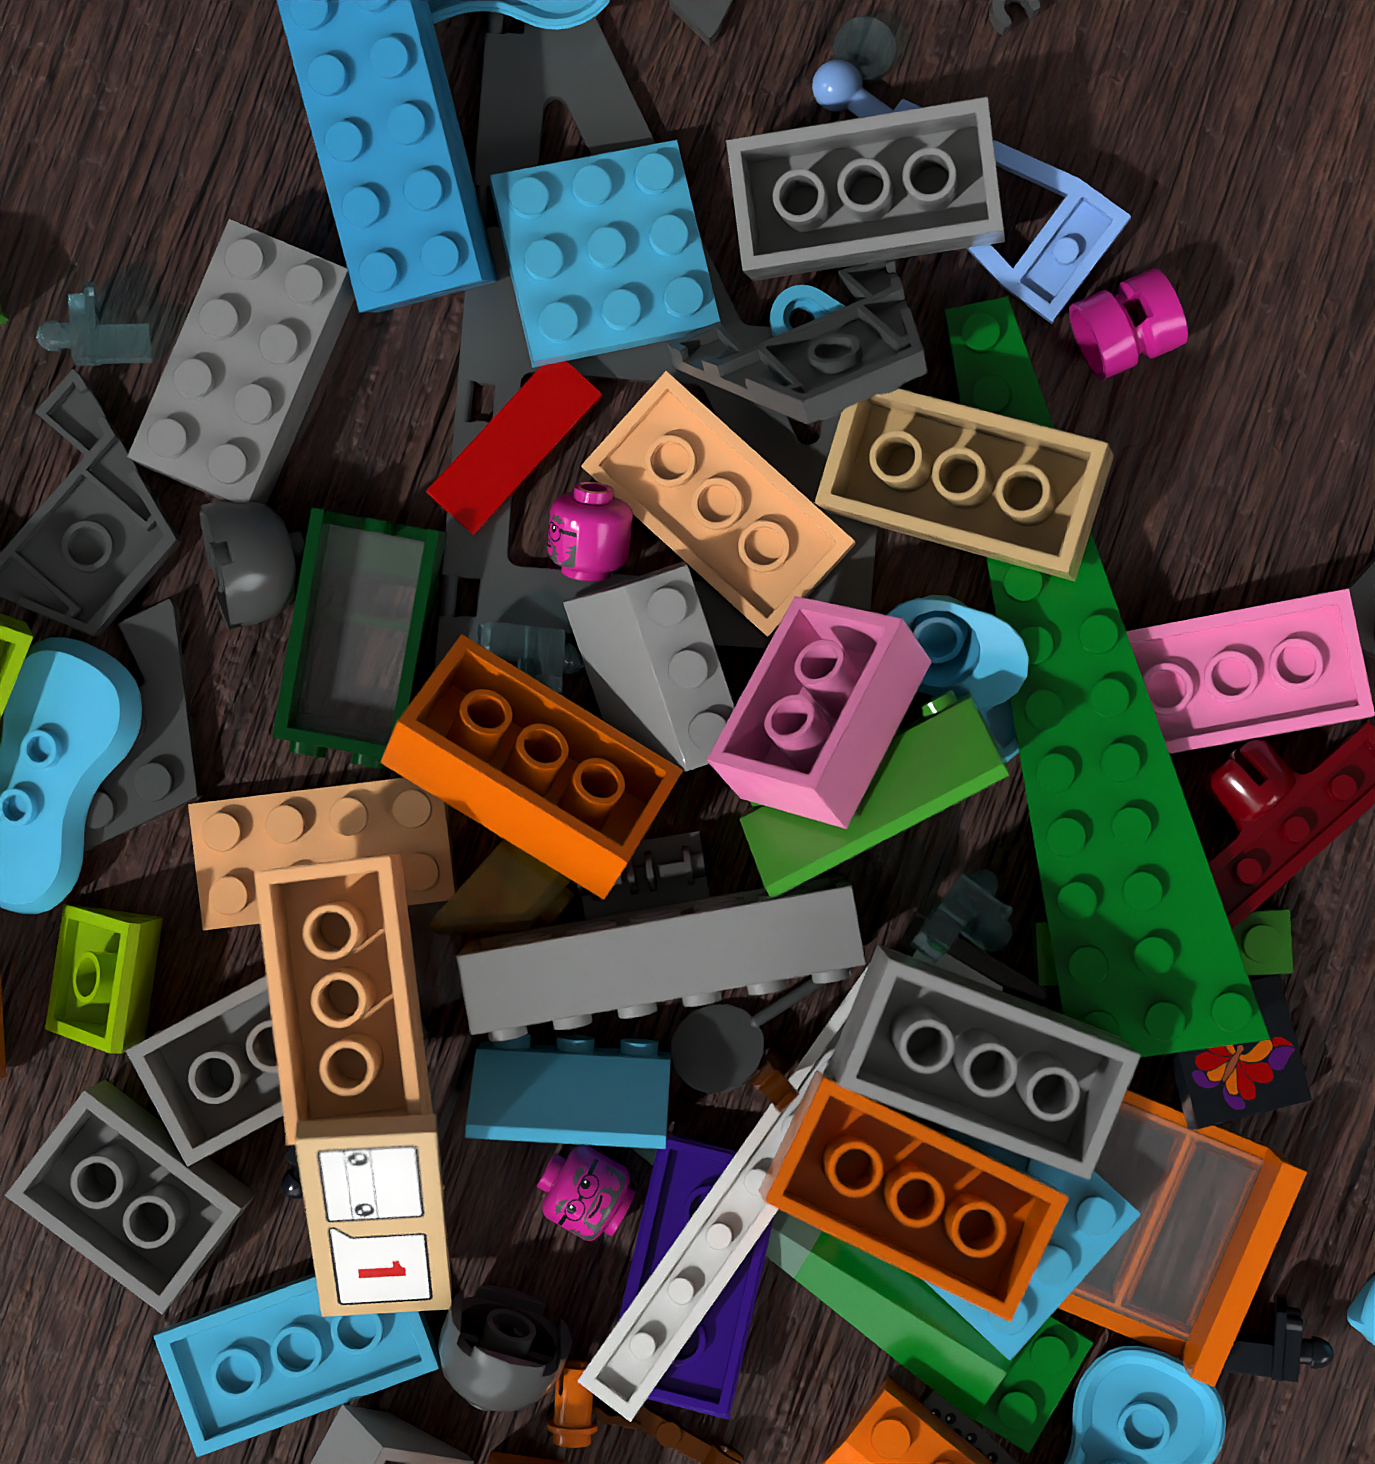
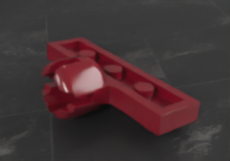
(1284, 815)

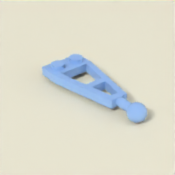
(1066, 245)

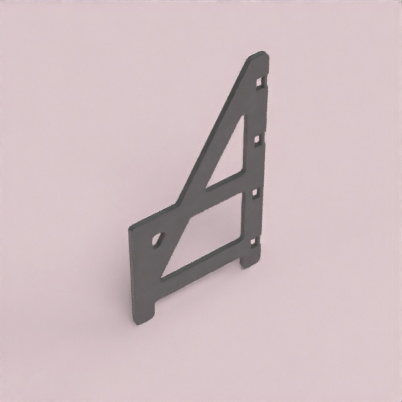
(517, 84)

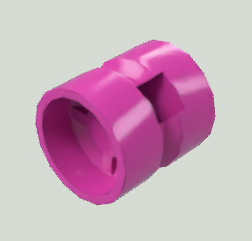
(1137, 320)

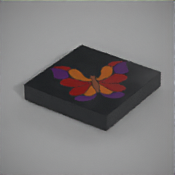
(1244, 1077)

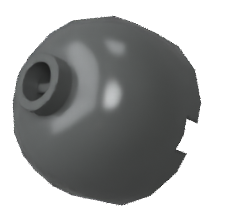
(251, 560)
(502, 1349)

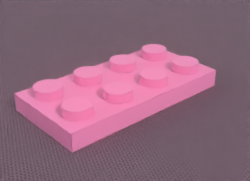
(1255, 671)

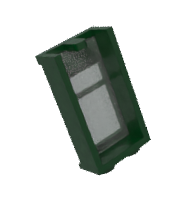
(357, 634)

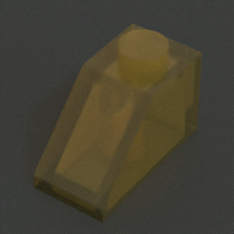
(504, 895)

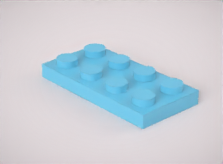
(283, 1361)

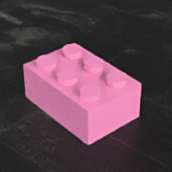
(820, 710)

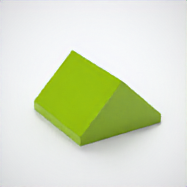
(103, 977)

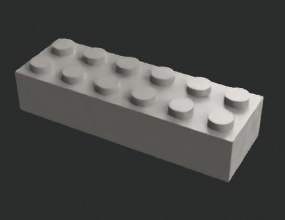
(659, 956)

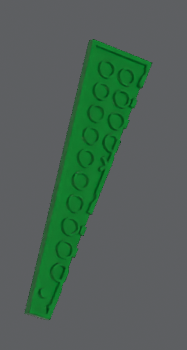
(1115, 845)

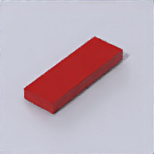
(514, 444)

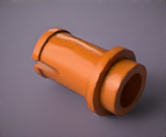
(572, 1409)

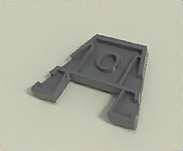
(823, 363)
(96, 532)
(163, 762)

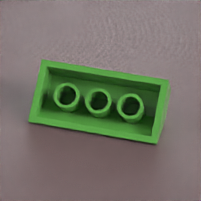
(921, 773)

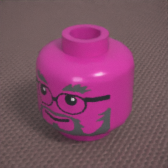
(589, 532)
(586, 1192)

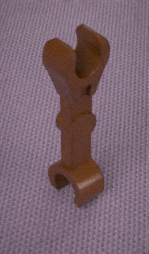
(771, 1079)
(671, 1434)

